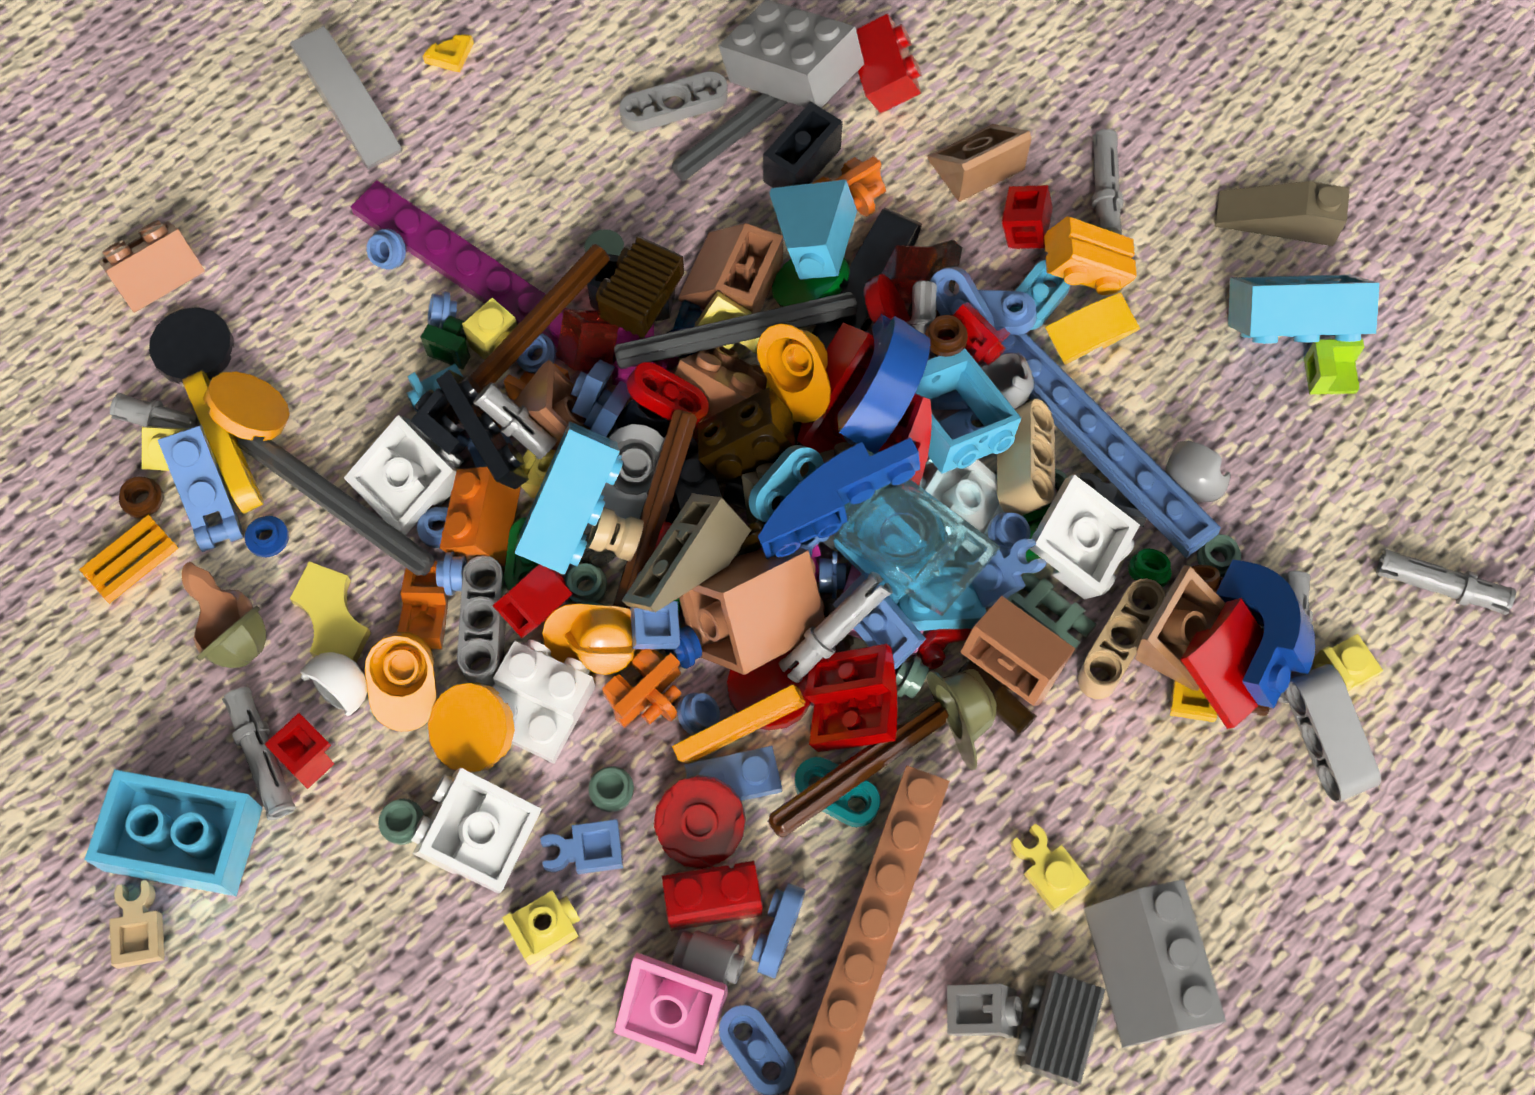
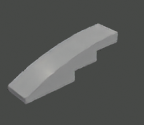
(346, 97)

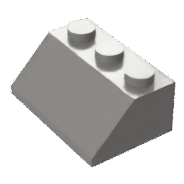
(1154, 964)

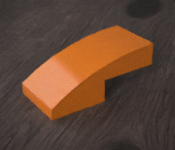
(424, 607)

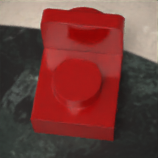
(983, 339)

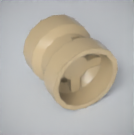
(623, 536)

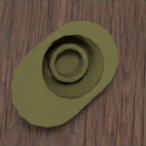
(969, 708)

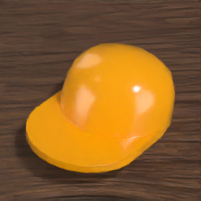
(401, 681)

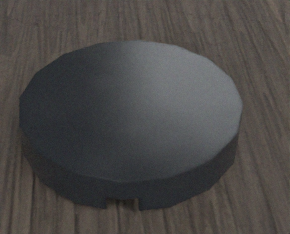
(191, 343)

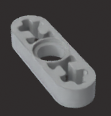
(681, 88)

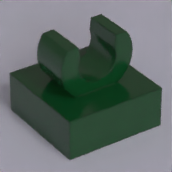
(447, 343)

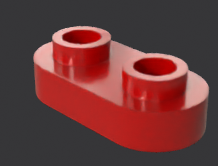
(665, 392)

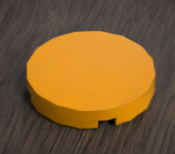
(246, 406)
(470, 727)

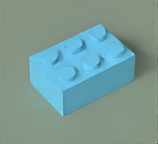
(1303, 307)
(569, 499)
(174, 832)

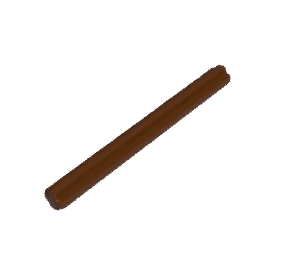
(538, 319)

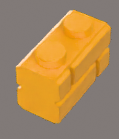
(1090, 256)

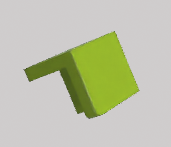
(1332, 366)

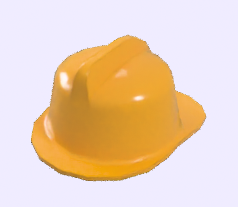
(796, 370)
(593, 635)

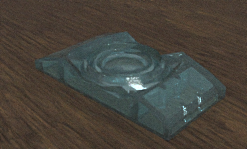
(917, 543)

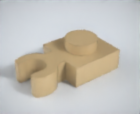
(139, 933)

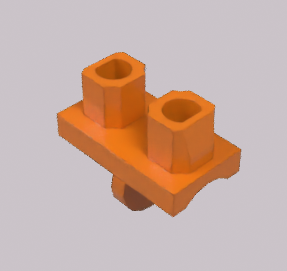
(863, 181)
(658, 675)

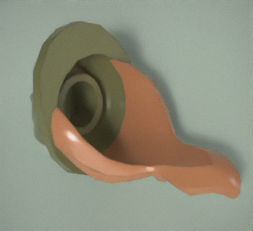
(227, 625)

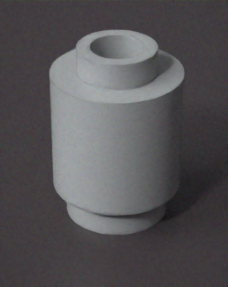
(709, 957)

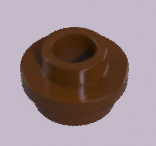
(947, 326)
(135, 487)

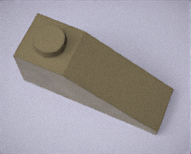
(1290, 211)
(693, 549)

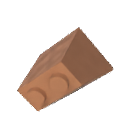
(754, 609)

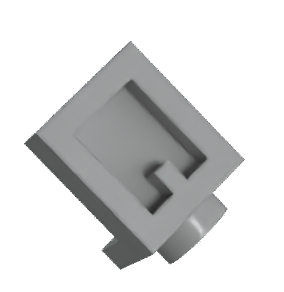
(983, 1010)

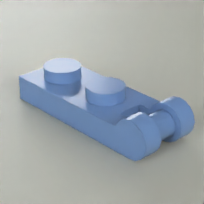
(200, 486)

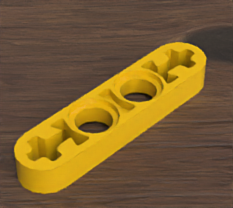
(224, 447)

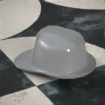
(640, 452)

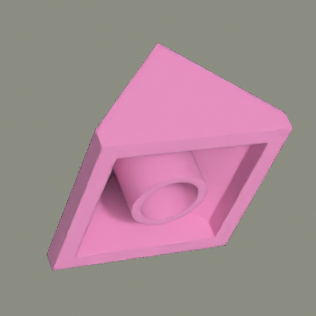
(670, 1008)

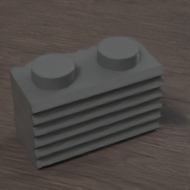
(1060, 1028)

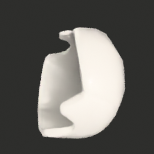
(337, 680)

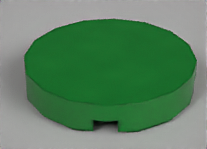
(791, 290)

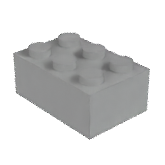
(791, 54)

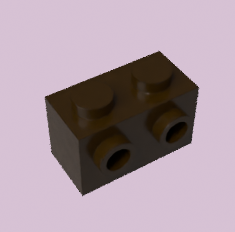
(745, 435)

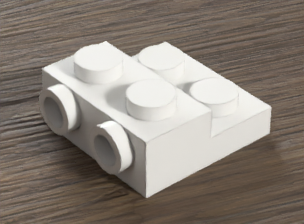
(404, 474)
(965, 491)
(1084, 538)
(542, 696)
(475, 829)

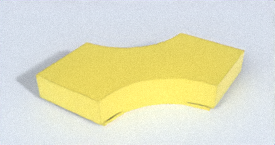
(324, 598)

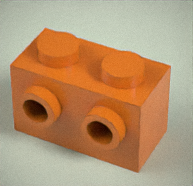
(479, 516)

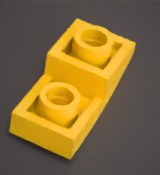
(1092, 327)

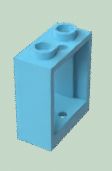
(985, 400)

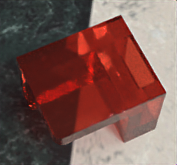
(908, 266)
(585, 339)

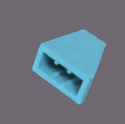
(815, 225)

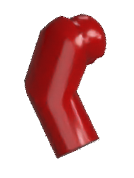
(936, 640)

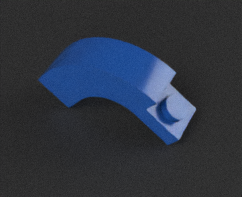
(887, 384)
(1288, 632)

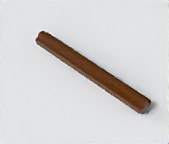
(659, 496)
(856, 770)

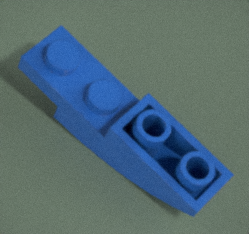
(819, 500)

